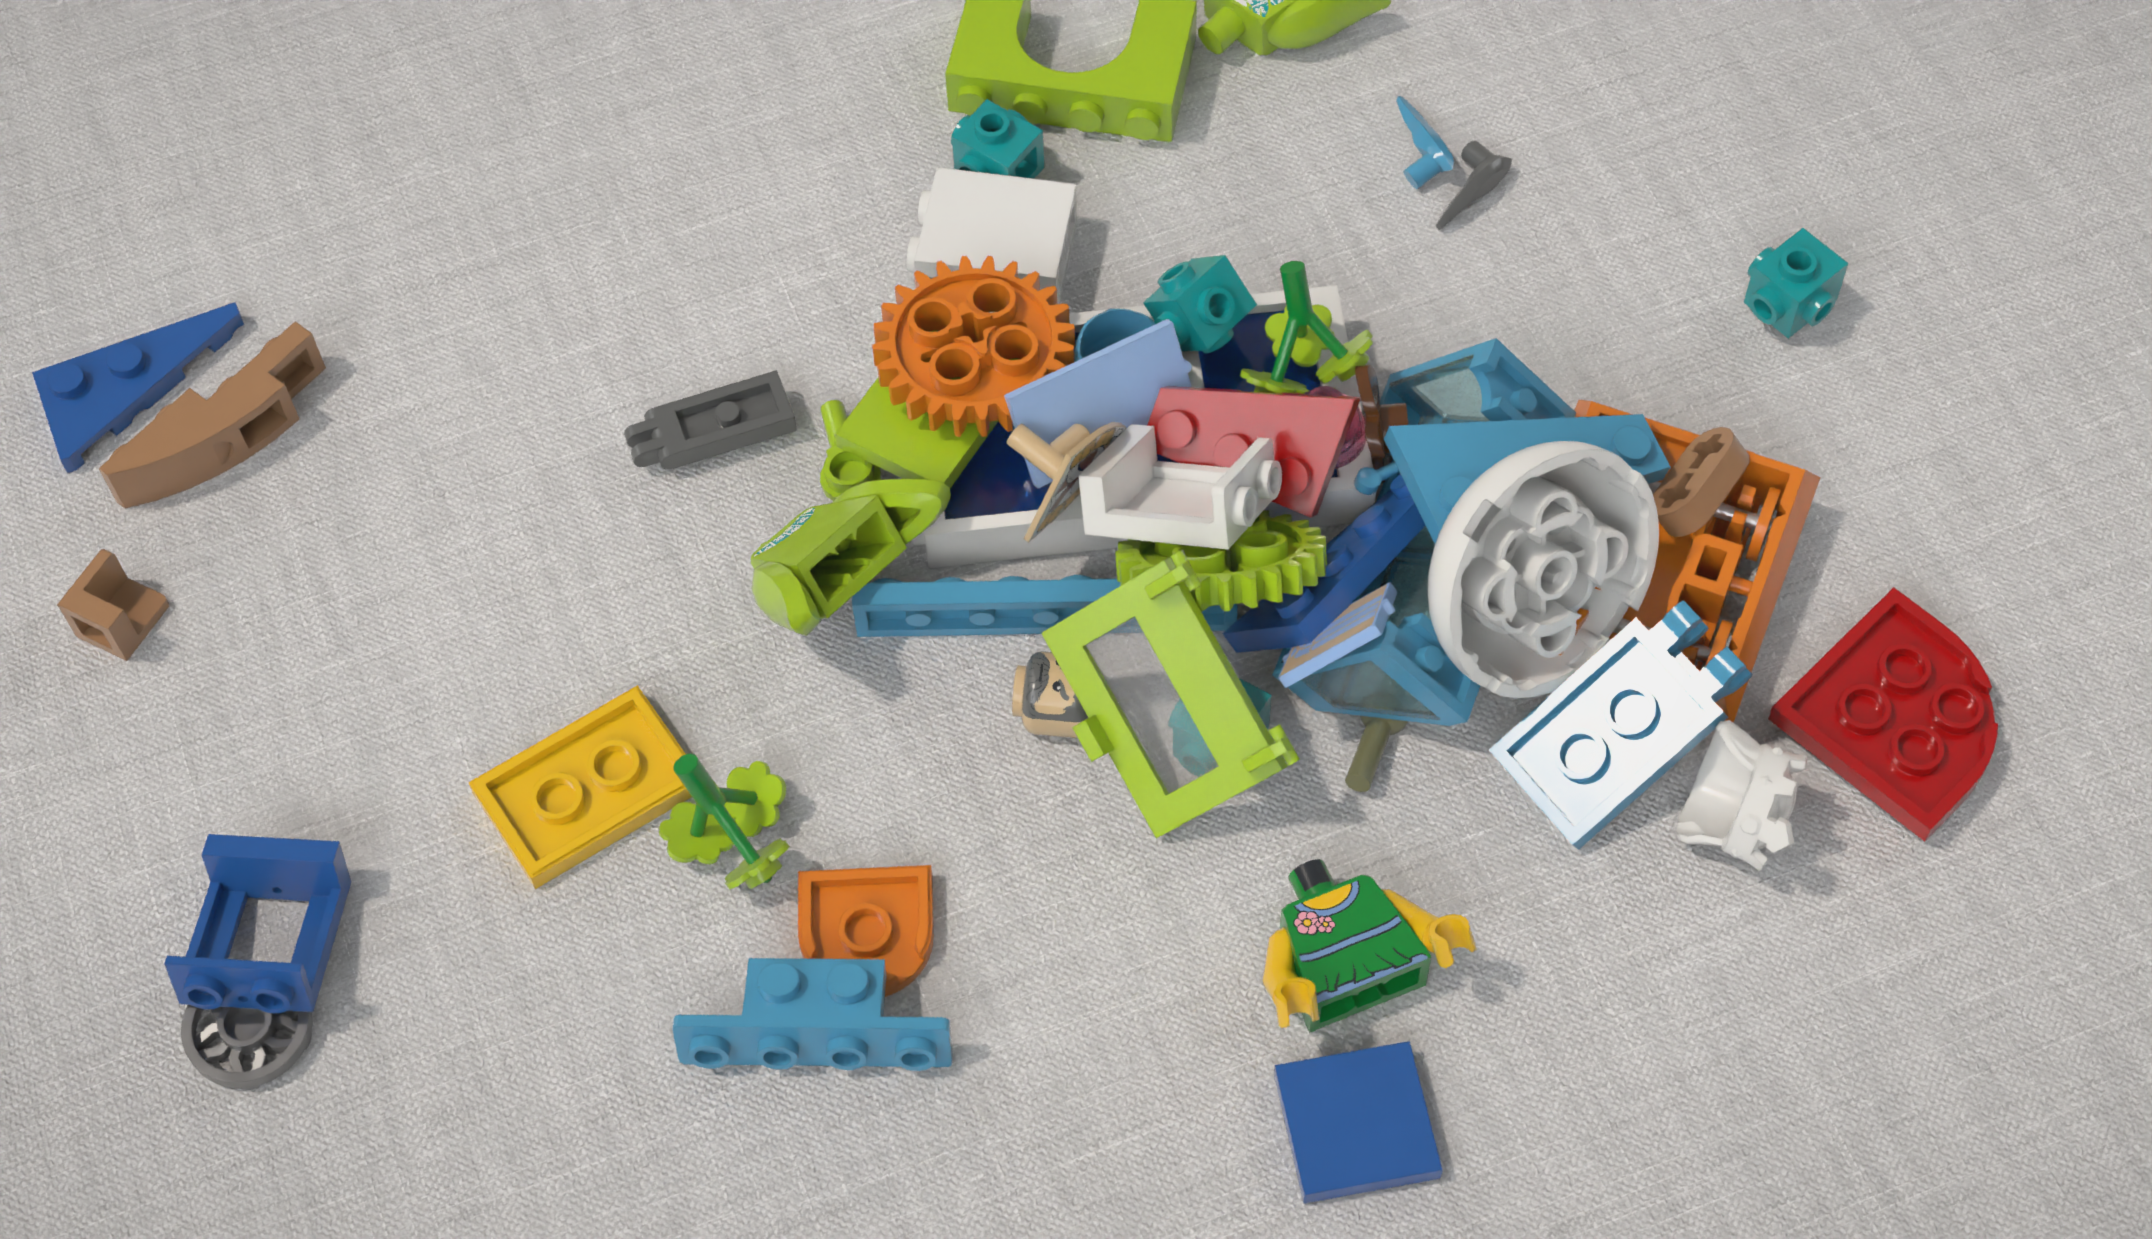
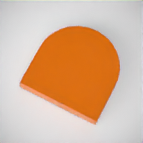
(869, 917)

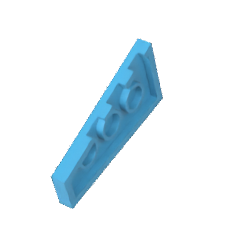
(1448, 457)

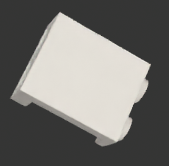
(997, 218)
(1175, 503)

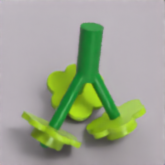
(1302, 335)
(709, 826)

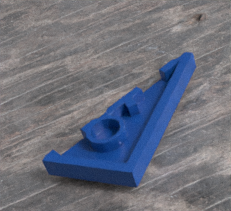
(117, 382)

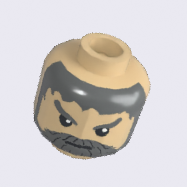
(1045, 698)

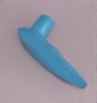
(1435, 153)

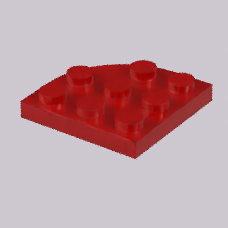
(1897, 713)

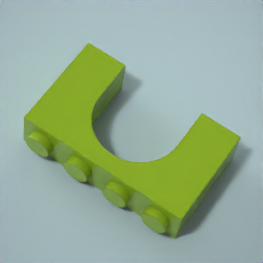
(1127, 97)

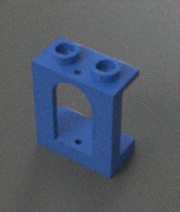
(266, 870)

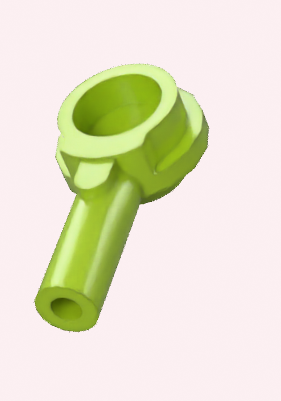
(841, 468)

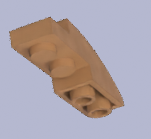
(207, 437)

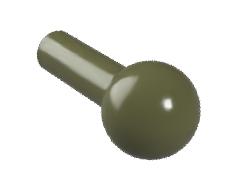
(1371, 750)

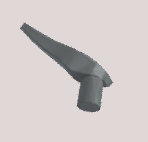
(1487, 174)

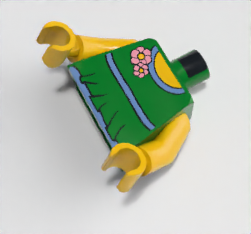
(1352, 947)

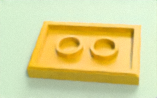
(583, 786)

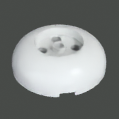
(1528, 556)

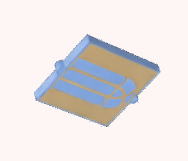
(1350, 630)

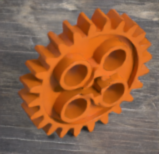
(970, 342)

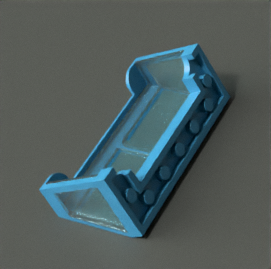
(1405, 668)

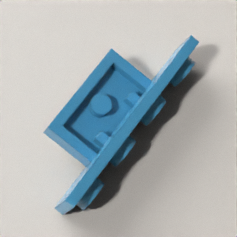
(814, 1017)

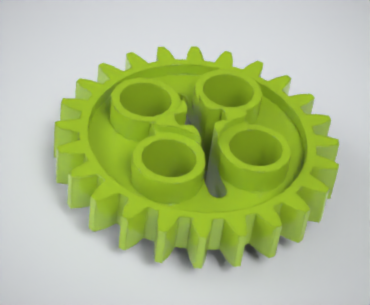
(1262, 564)

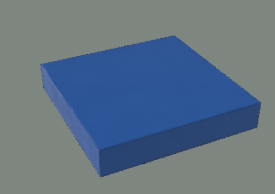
(1357, 1122)

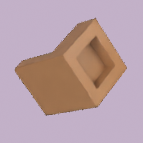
(110, 607)

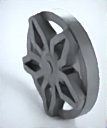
(244, 1033)

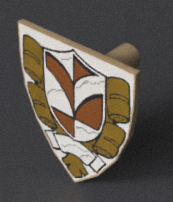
(1063, 463)

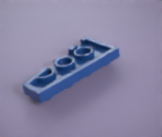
(1352, 564)

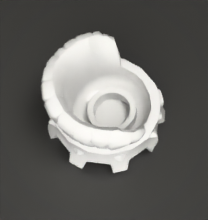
(1741, 797)

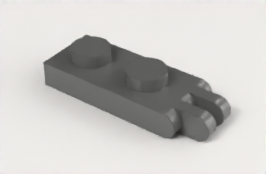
(712, 423)

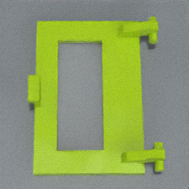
(1164, 698)

